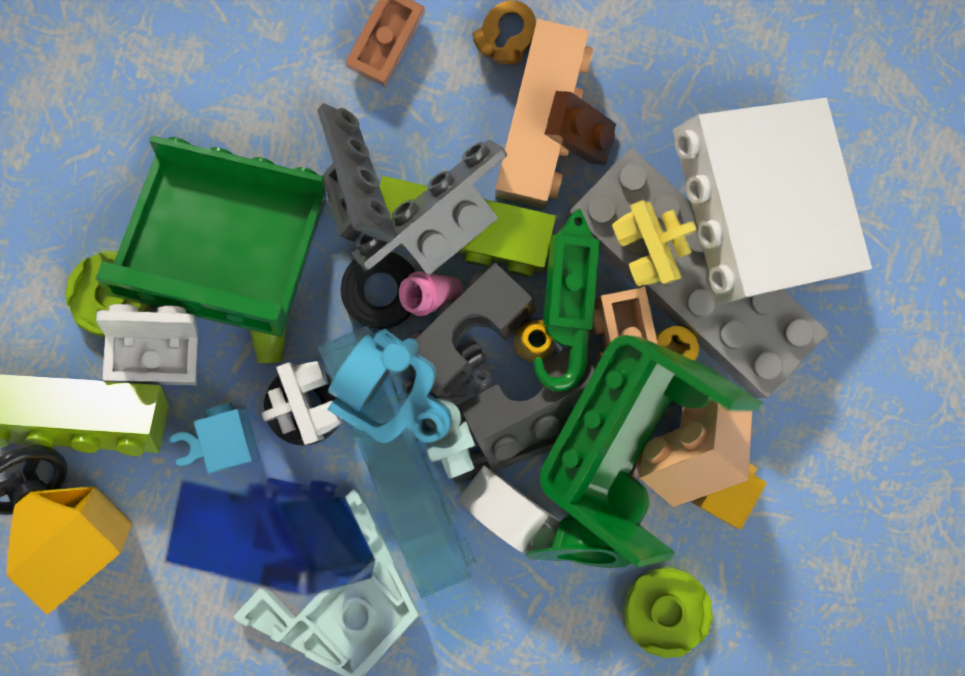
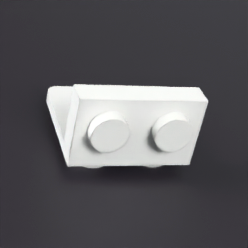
(149, 345)

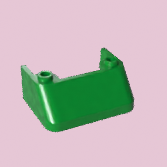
(609, 430)

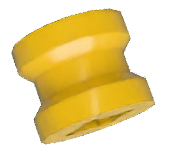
(682, 335)

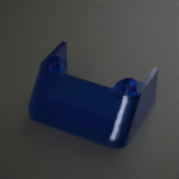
(271, 535)

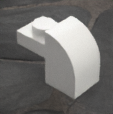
(509, 512)

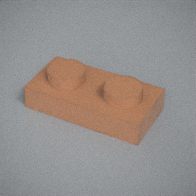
(385, 39)

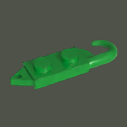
(570, 298)

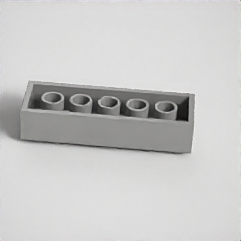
(751, 338)

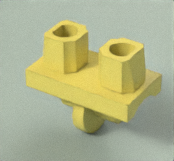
(644, 224)

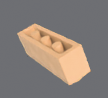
(552, 65)

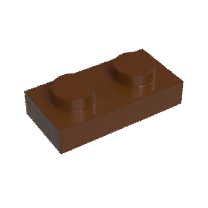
(580, 128)

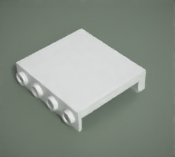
(770, 198)

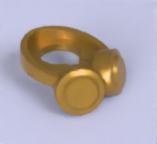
(512, 52)

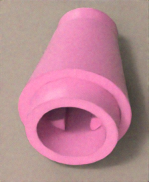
(426, 293)

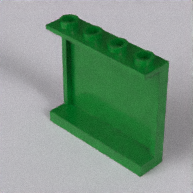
(218, 236)

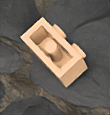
(621, 315)

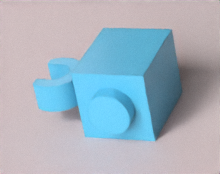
(221, 439)

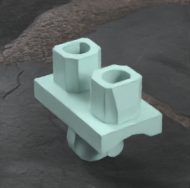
(454, 445)

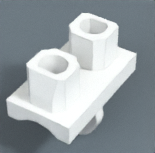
(297, 382)

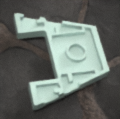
(346, 625)

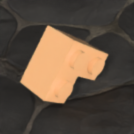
(700, 456)

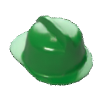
(579, 545)

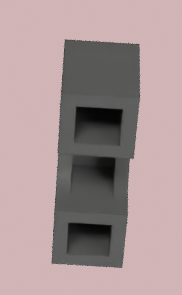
(490, 302)
(510, 426)

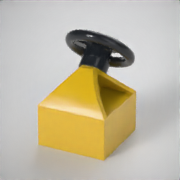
(56, 533)

